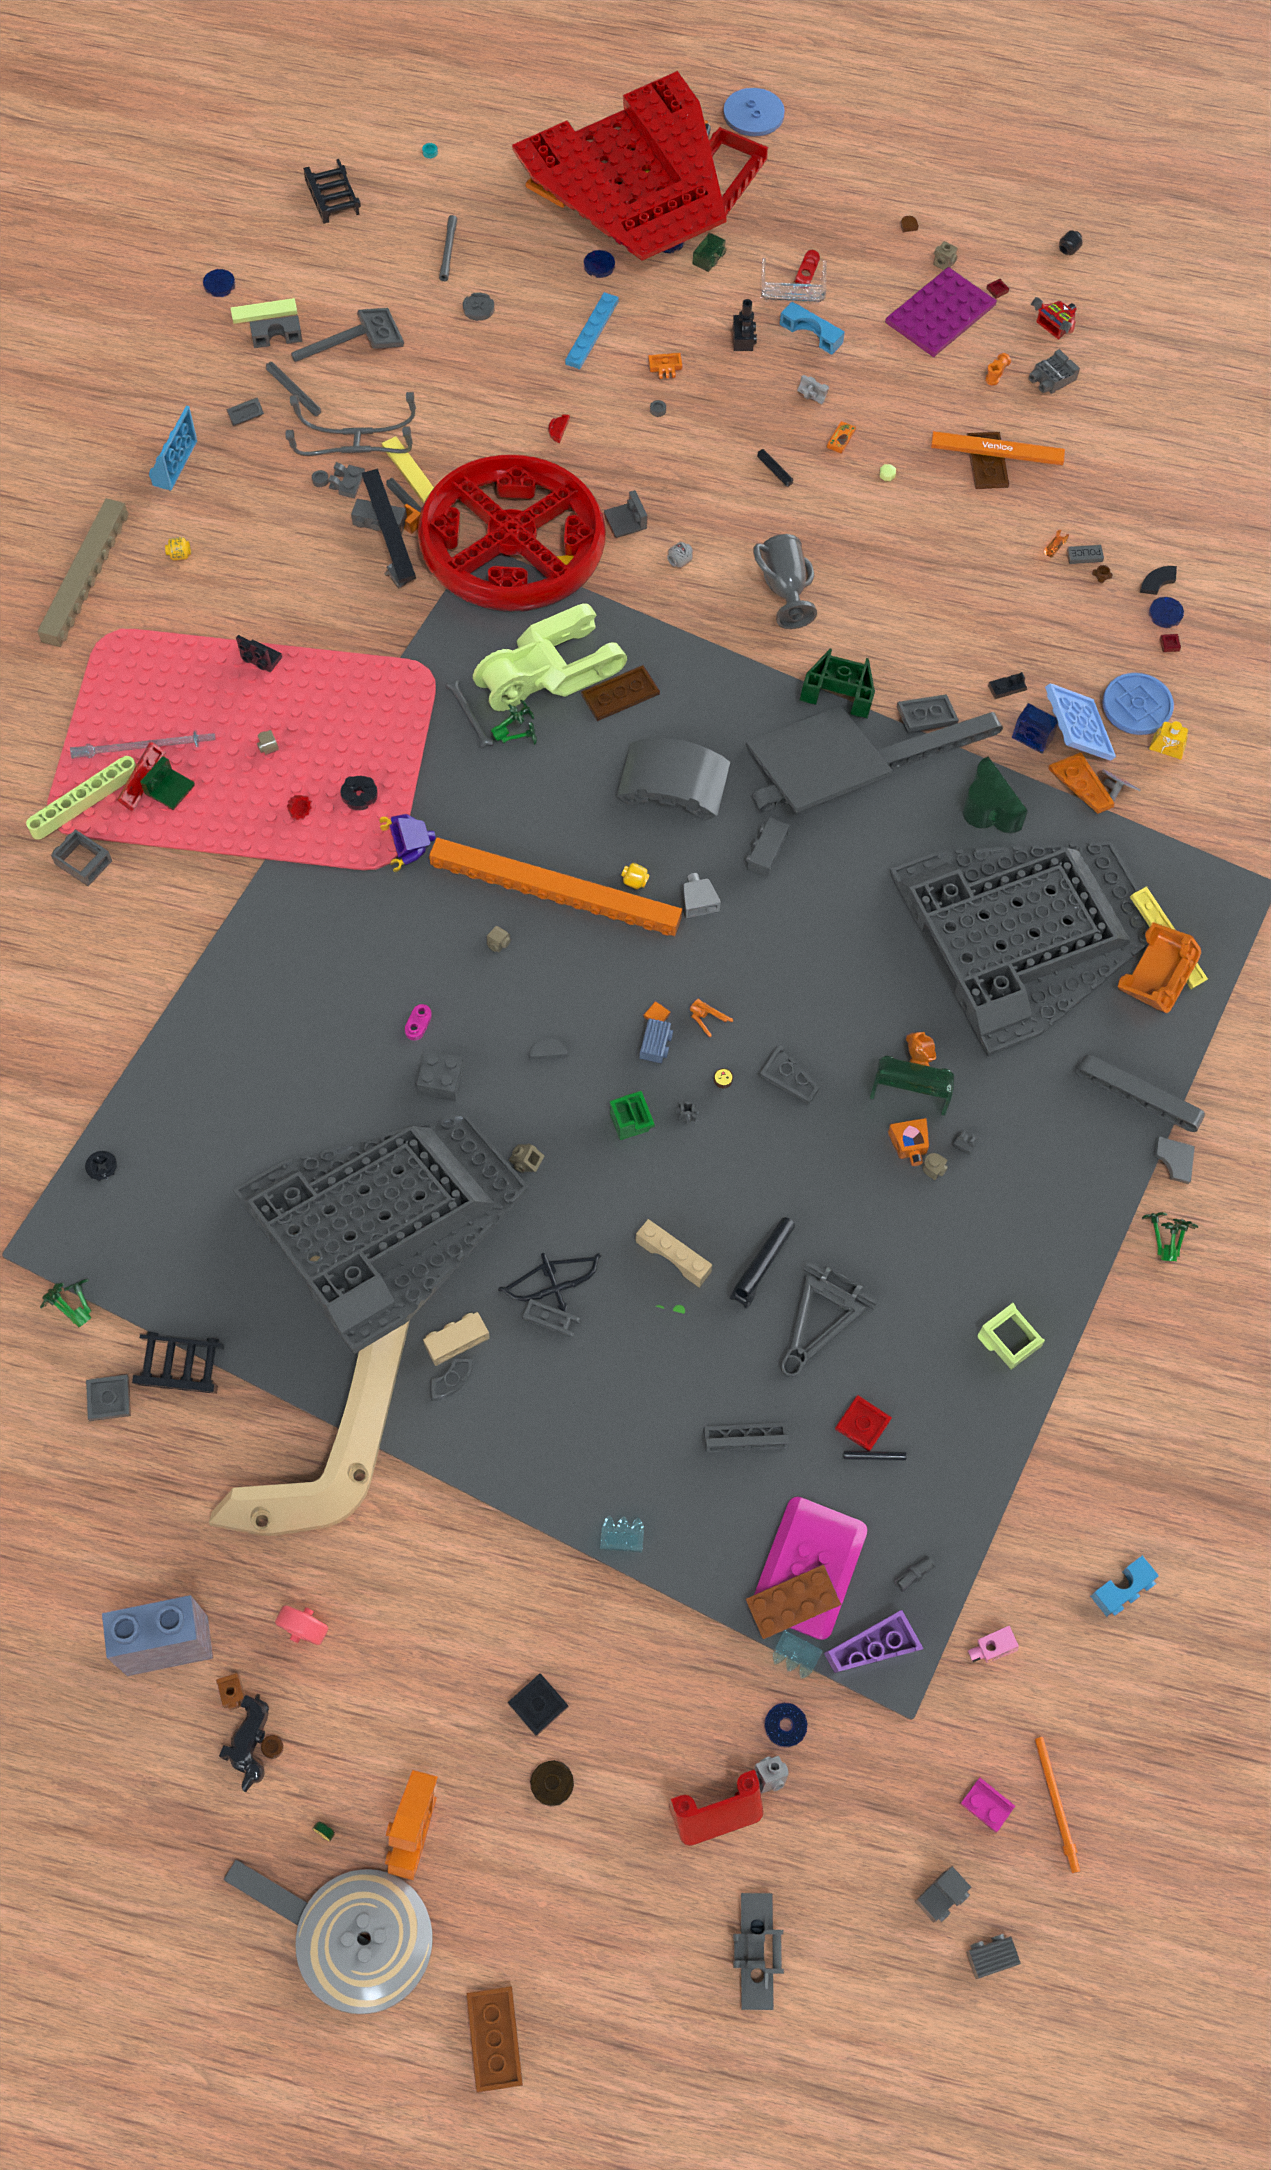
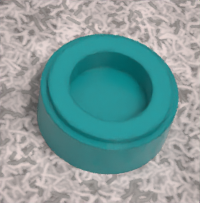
(430, 150)

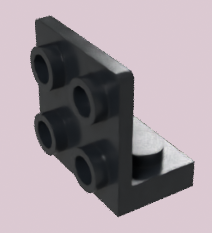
(258, 654)

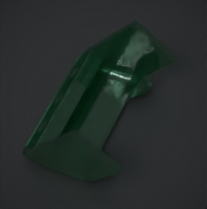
(914, 1078)

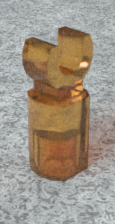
(1055, 544)

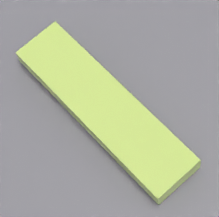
(264, 310)

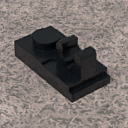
(1007, 685)

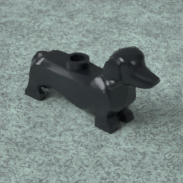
(245, 1741)

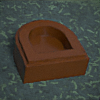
(909, 223)

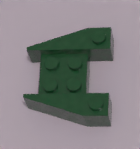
(841, 677)

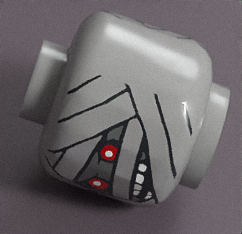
(680, 554)

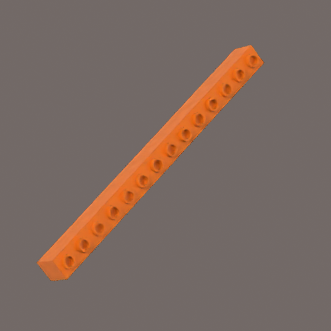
(555, 887)

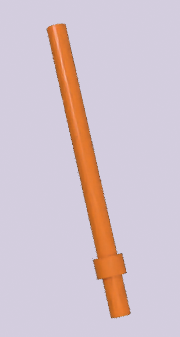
(1069, 1848)

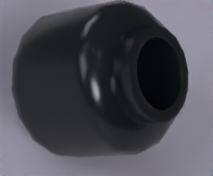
(1070, 242)

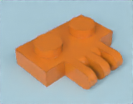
(665, 364)

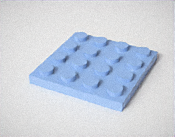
(1080, 722)

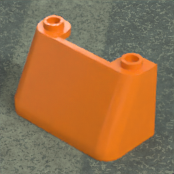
(1162, 968)

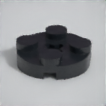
(357, 783)

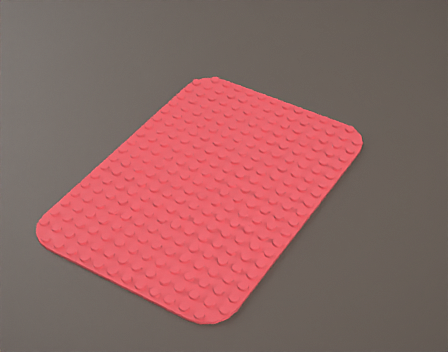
(326, 711)

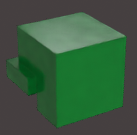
(631, 1115)

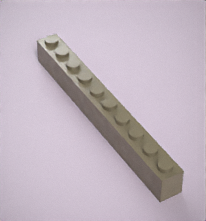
(83, 573)

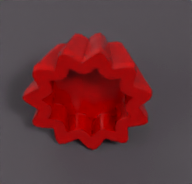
(299, 806)

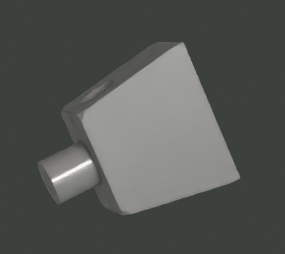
(699, 897)

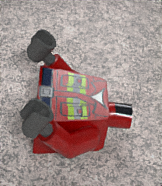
(1055, 317)

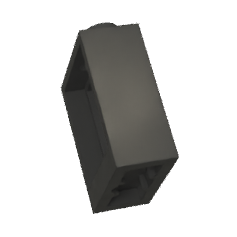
(93, 868)

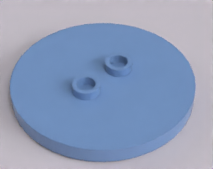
(753, 112)
(1137, 703)

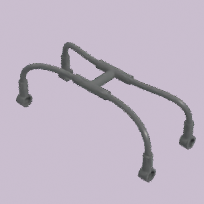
(356, 448)

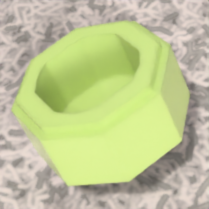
(887, 472)

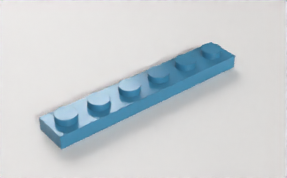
(591, 330)

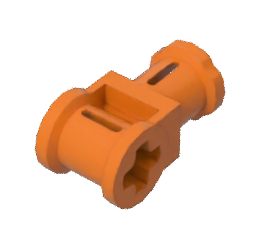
(996, 369)

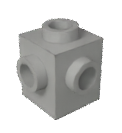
(771, 1774)

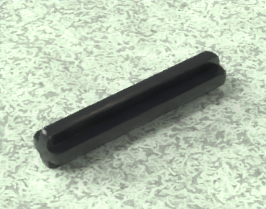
(775, 467)

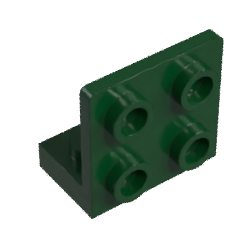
(166, 784)

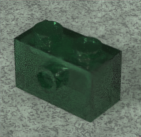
(709, 252)

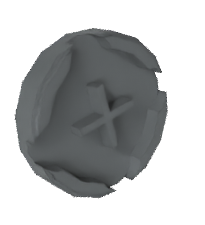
(478, 306)

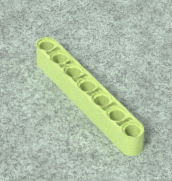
(91, 790)

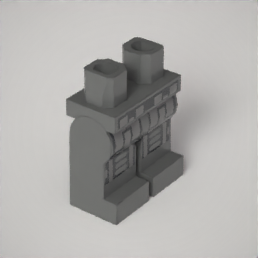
(1054, 372)

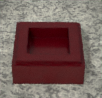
(997, 288)
(1170, 643)

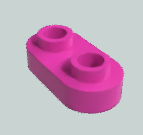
(418, 1020)

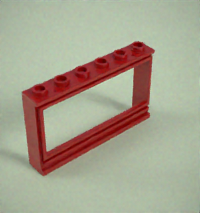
(758, 157)

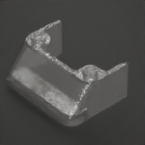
(792, 292)

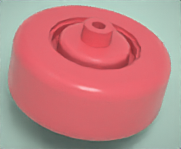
(301, 1625)

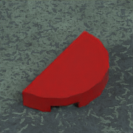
(557, 427)

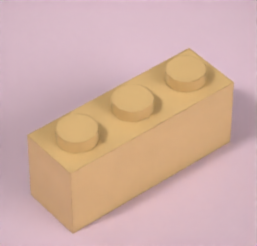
(456, 1338)

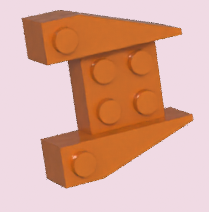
(411, 1825)

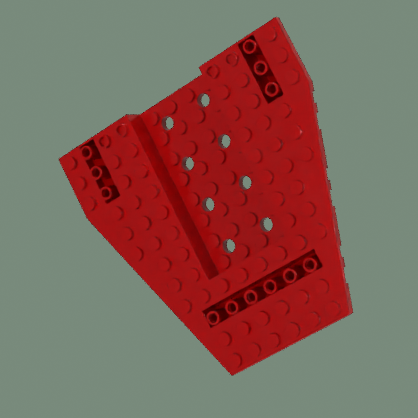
(649, 208)

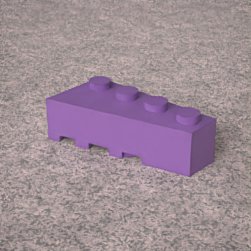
(879, 1642)

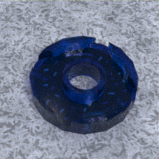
(785, 1738)

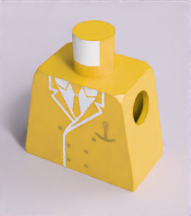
(1170, 739)

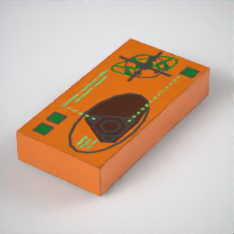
(841, 437)

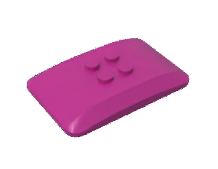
(808, 1539)

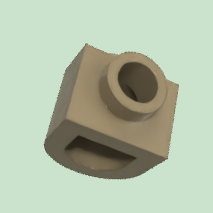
(267, 742)
(498, 939)
(935, 1165)

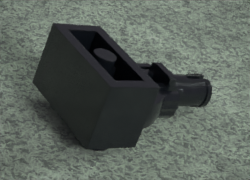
(744, 328)

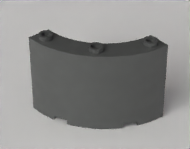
(674, 775)

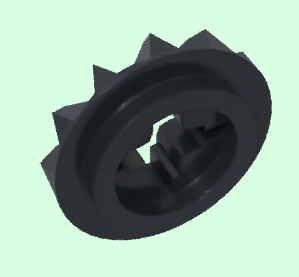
(101, 1157)

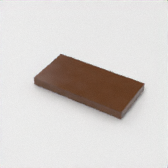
(988, 470)
(620, 693)

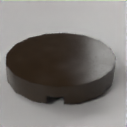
(552, 1783)

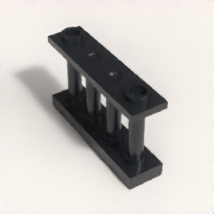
(320, 200)
(186, 1382)

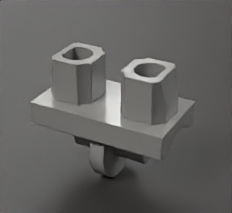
(813, 389)

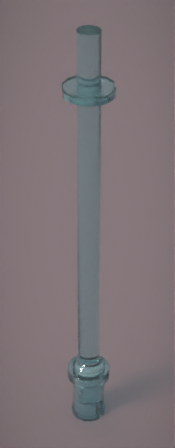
(89, 750)

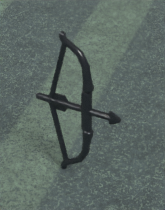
(549, 1270)

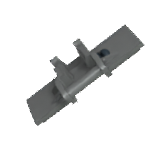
(749, 1950)

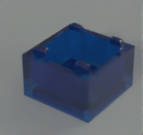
(1035, 728)

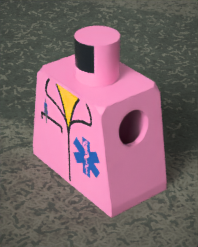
(1002, 1640)

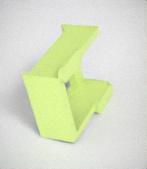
(992, 1341)

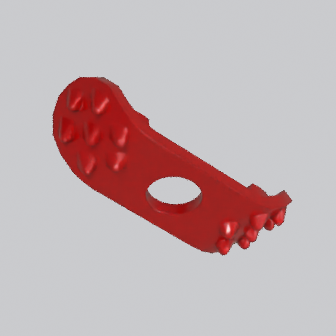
(809, 264)

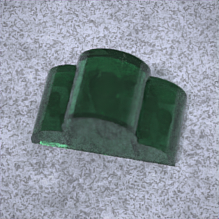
(993, 801)

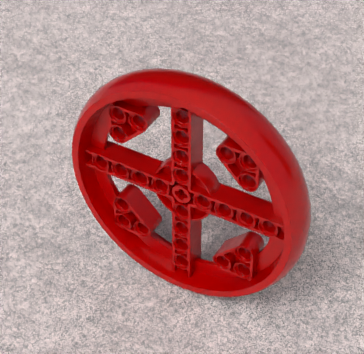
(511, 532)

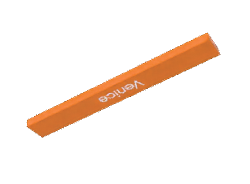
(998, 448)

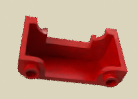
(721, 1817)

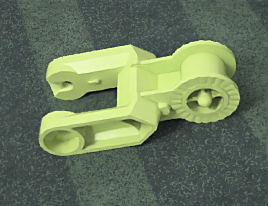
(538, 664)

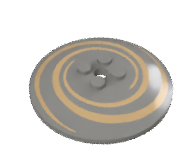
(372, 1975)

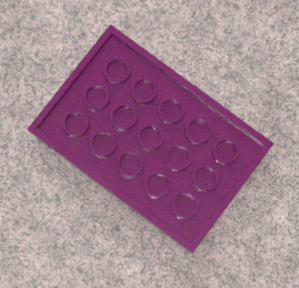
(940, 311)

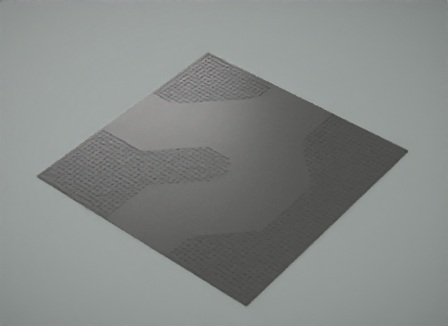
(301, 1046)

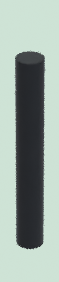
(866, 1455)

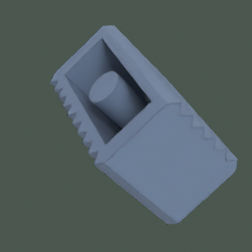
(655, 1041)

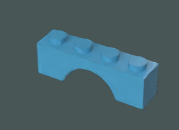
(797, 318)

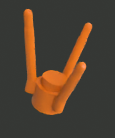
(702, 1009)

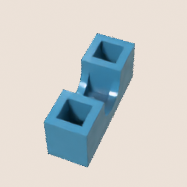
(1139, 1576)

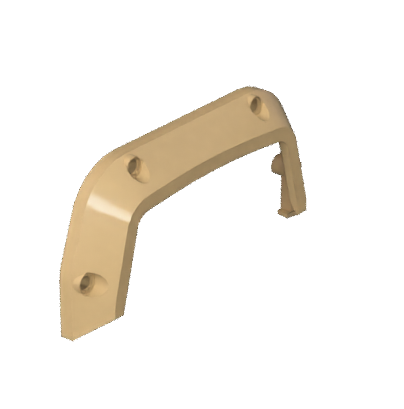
(355, 1451)

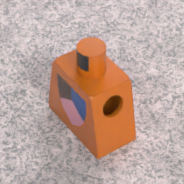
(910, 1139)

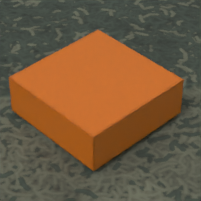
(657, 1012)

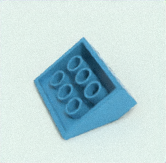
(174, 452)

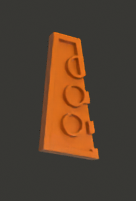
(1083, 781)

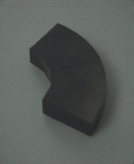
(1158, 578)

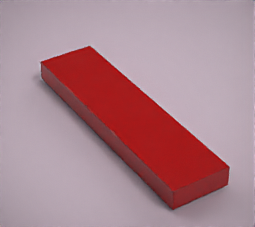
(133, 789)

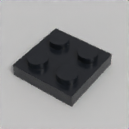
(538, 1704)

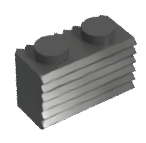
(993, 1956)

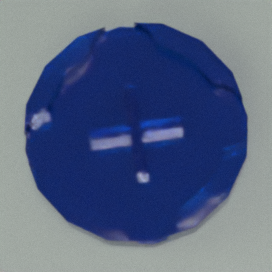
(599, 263)
(219, 282)
(1166, 612)

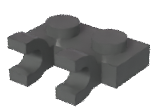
(351, 482)

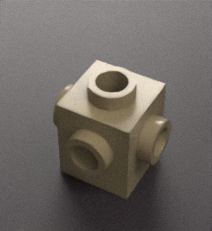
(945, 255)
(526, 1158)

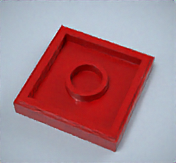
(863, 1423)

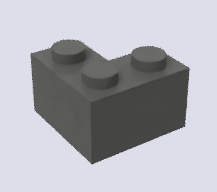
(944, 1892)

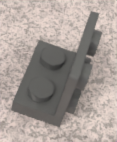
(627, 517)

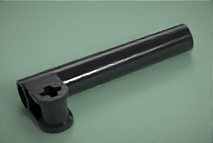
(747, 1285)

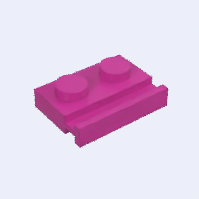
(987, 1805)

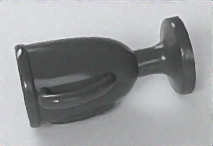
(785, 574)

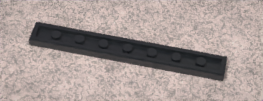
(388, 526)

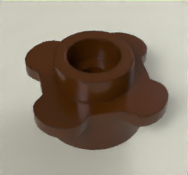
(1102, 573)

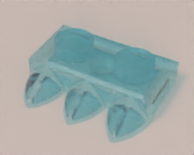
(622, 1537)
(797, 1653)

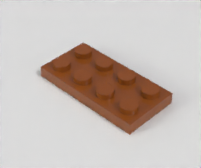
(793, 1601)
(494, 2039)

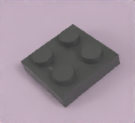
(108, 1398)

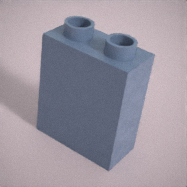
(157, 1635)

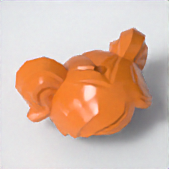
(921, 1048)

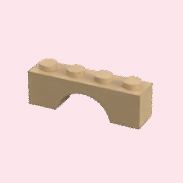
(686, 1260)

